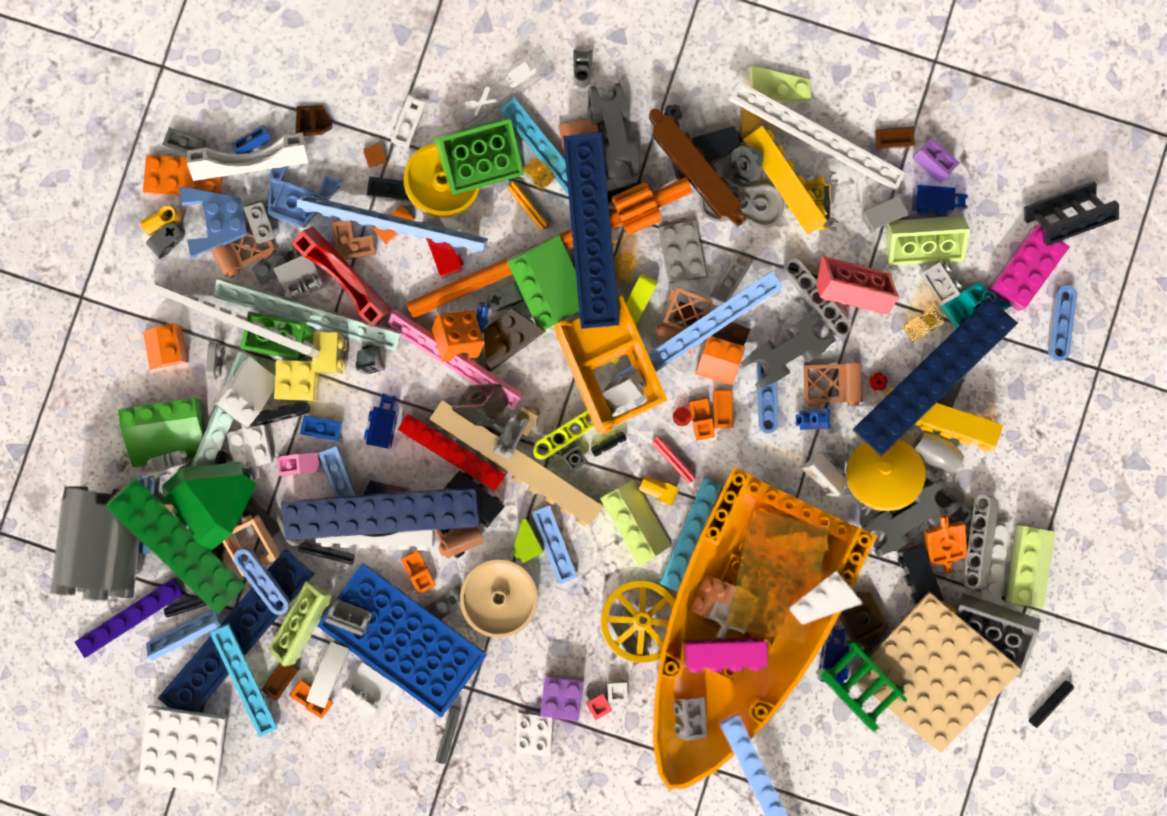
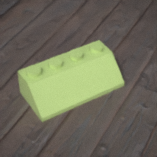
(927, 240)
(635, 522)
(1029, 566)
(299, 623)

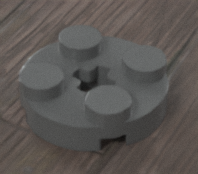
(752, 170)

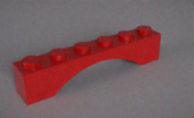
(366, 300)
(452, 452)

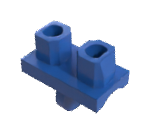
(813, 419)

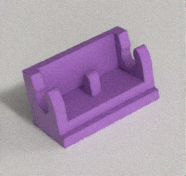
(936, 160)

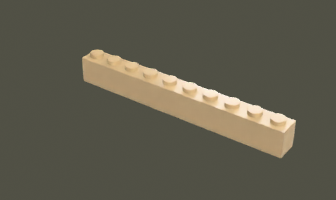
(520, 465)

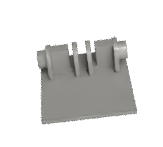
(299, 278)

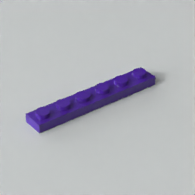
(129, 618)

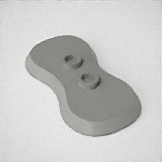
(760, 204)

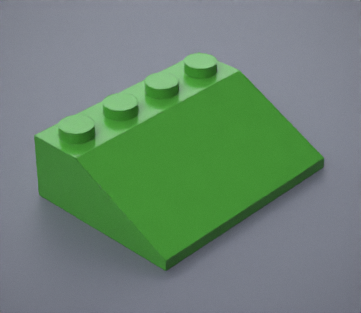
(479, 155)
(546, 281)
(162, 429)

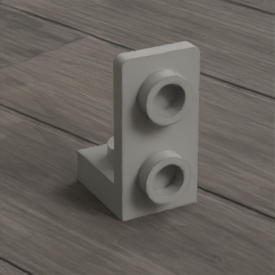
(259, 221)

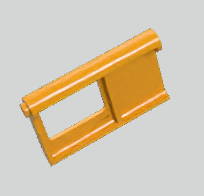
(597, 346)

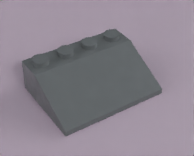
(1003, 627)

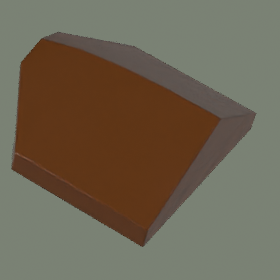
(312, 120)

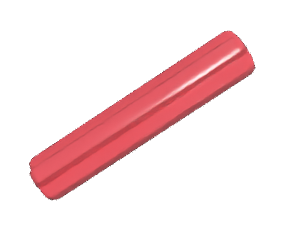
(673, 459)

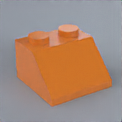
(165, 346)
(720, 360)

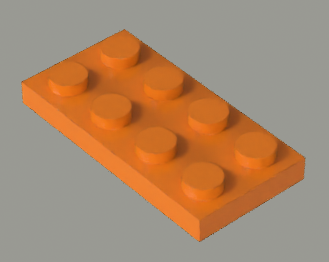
(168, 173)

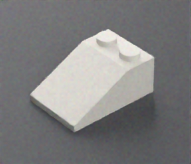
(246, 392)
(825, 475)

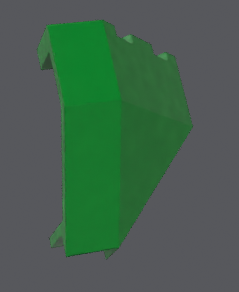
(209, 499)

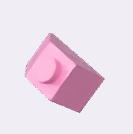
(298, 464)

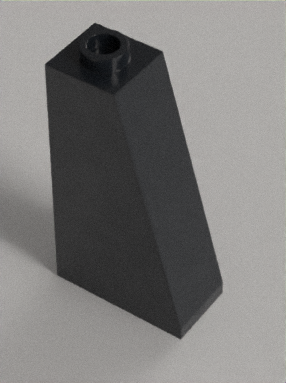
(715, 146)

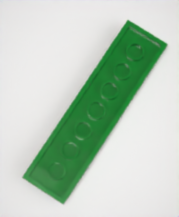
(174, 545)

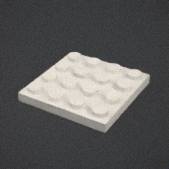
(182, 749)

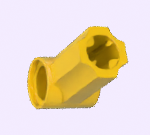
(156, 221)
(662, 491)

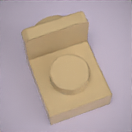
(529, 414)

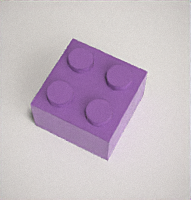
(562, 697)

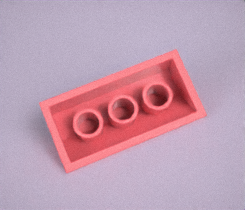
(856, 285)

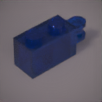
(937, 200)
(382, 423)
(833, 652)

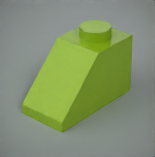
(526, 543)

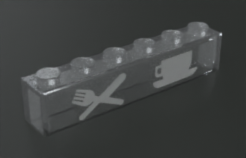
(501, 88)

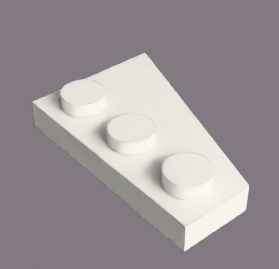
(825, 599)

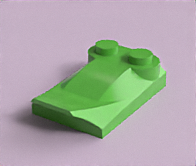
(260, 344)

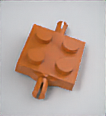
(946, 543)

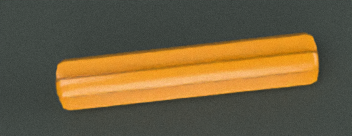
(528, 206)

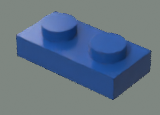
(252, 140)
(321, 428)

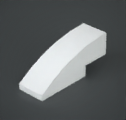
(327, 674)

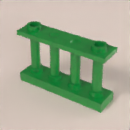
(856, 704)

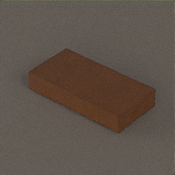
(894, 138)
(280, 680)

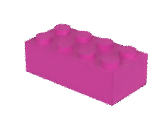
(1027, 269)
(725, 653)

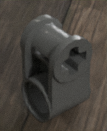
(582, 65)
(164, 241)
(508, 296)

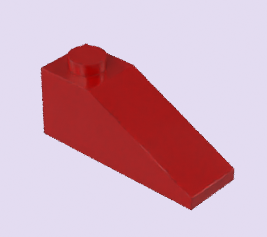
(445, 258)

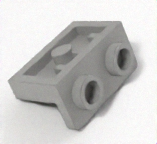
(942, 282)
(690, 718)

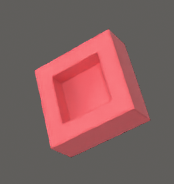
(599, 706)

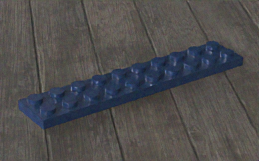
(591, 230)
(935, 377)
(380, 513)
(249, 623)

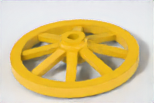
(636, 625)

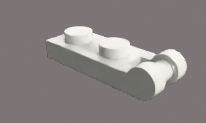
(409, 121)

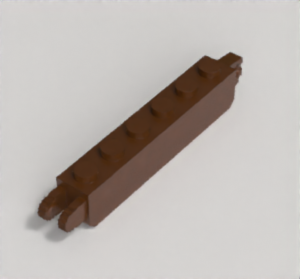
(695, 168)

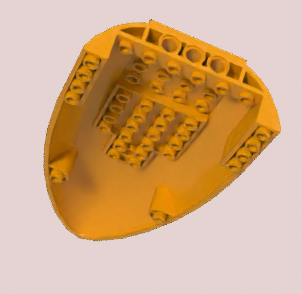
(749, 693)

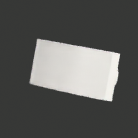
(451, 224)

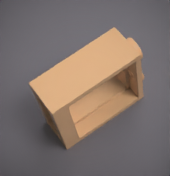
(232, 545)

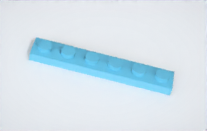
(536, 141)
(690, 534)
(244, 680)

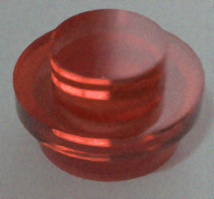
(682, 416)

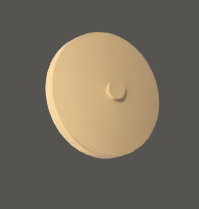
(498, 598)

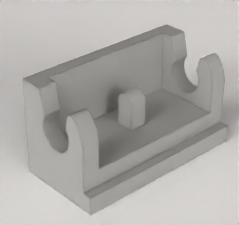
(884, 214)
(624, 389)
(510, 437)
(349, 617)

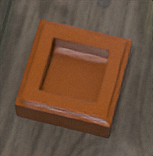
(375, 155)

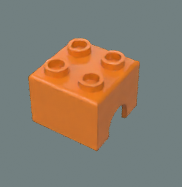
(457, 334)

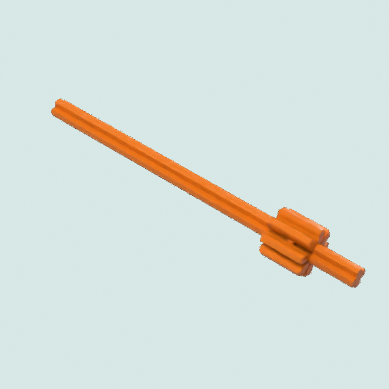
(633, 210)

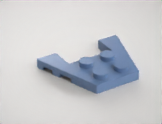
(284, 197)
(222, 217)

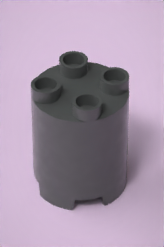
(93, 548)

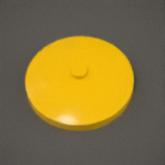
(428, 186)
(888, 480)

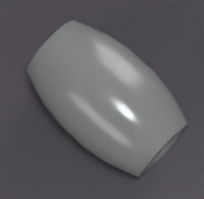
(938, 452)

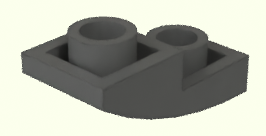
(571, 454)

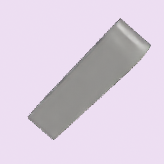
(807, 294)
(985, 551)

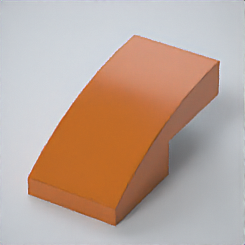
(701, 419)
(418, 571)
(300, 694)

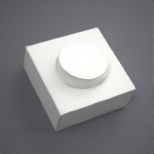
(617, 692)

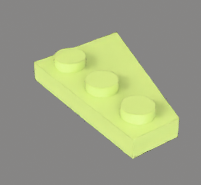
(780, 86)

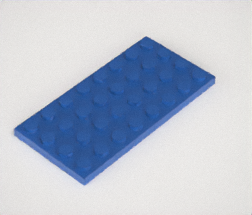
(407, 642)

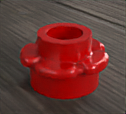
(873, 381)

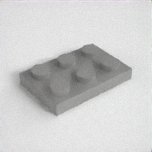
(682, 252)

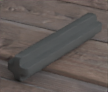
(448, 735)

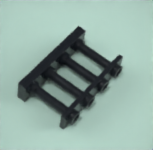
(1074, 225)

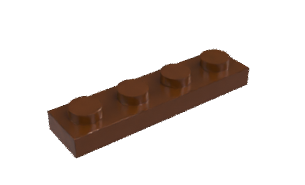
(732, 332)

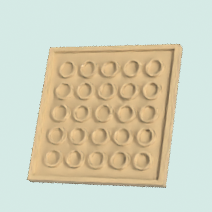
(942, 668)

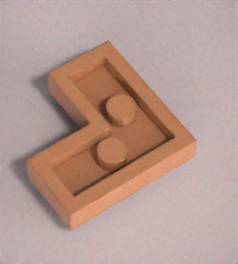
(349, 246)
(709, 592)

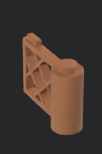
(229, 259)
(670, 329)
(849, 384)
(458, 540)

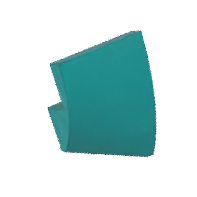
(968, 301)

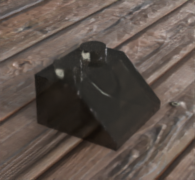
(481, 404)

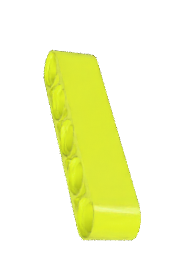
(639, 298)
(565, 432)

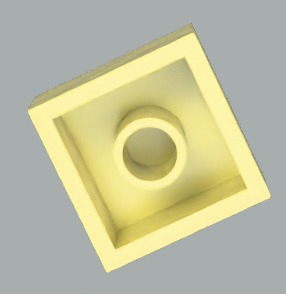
(331, 353)
(296, 381)

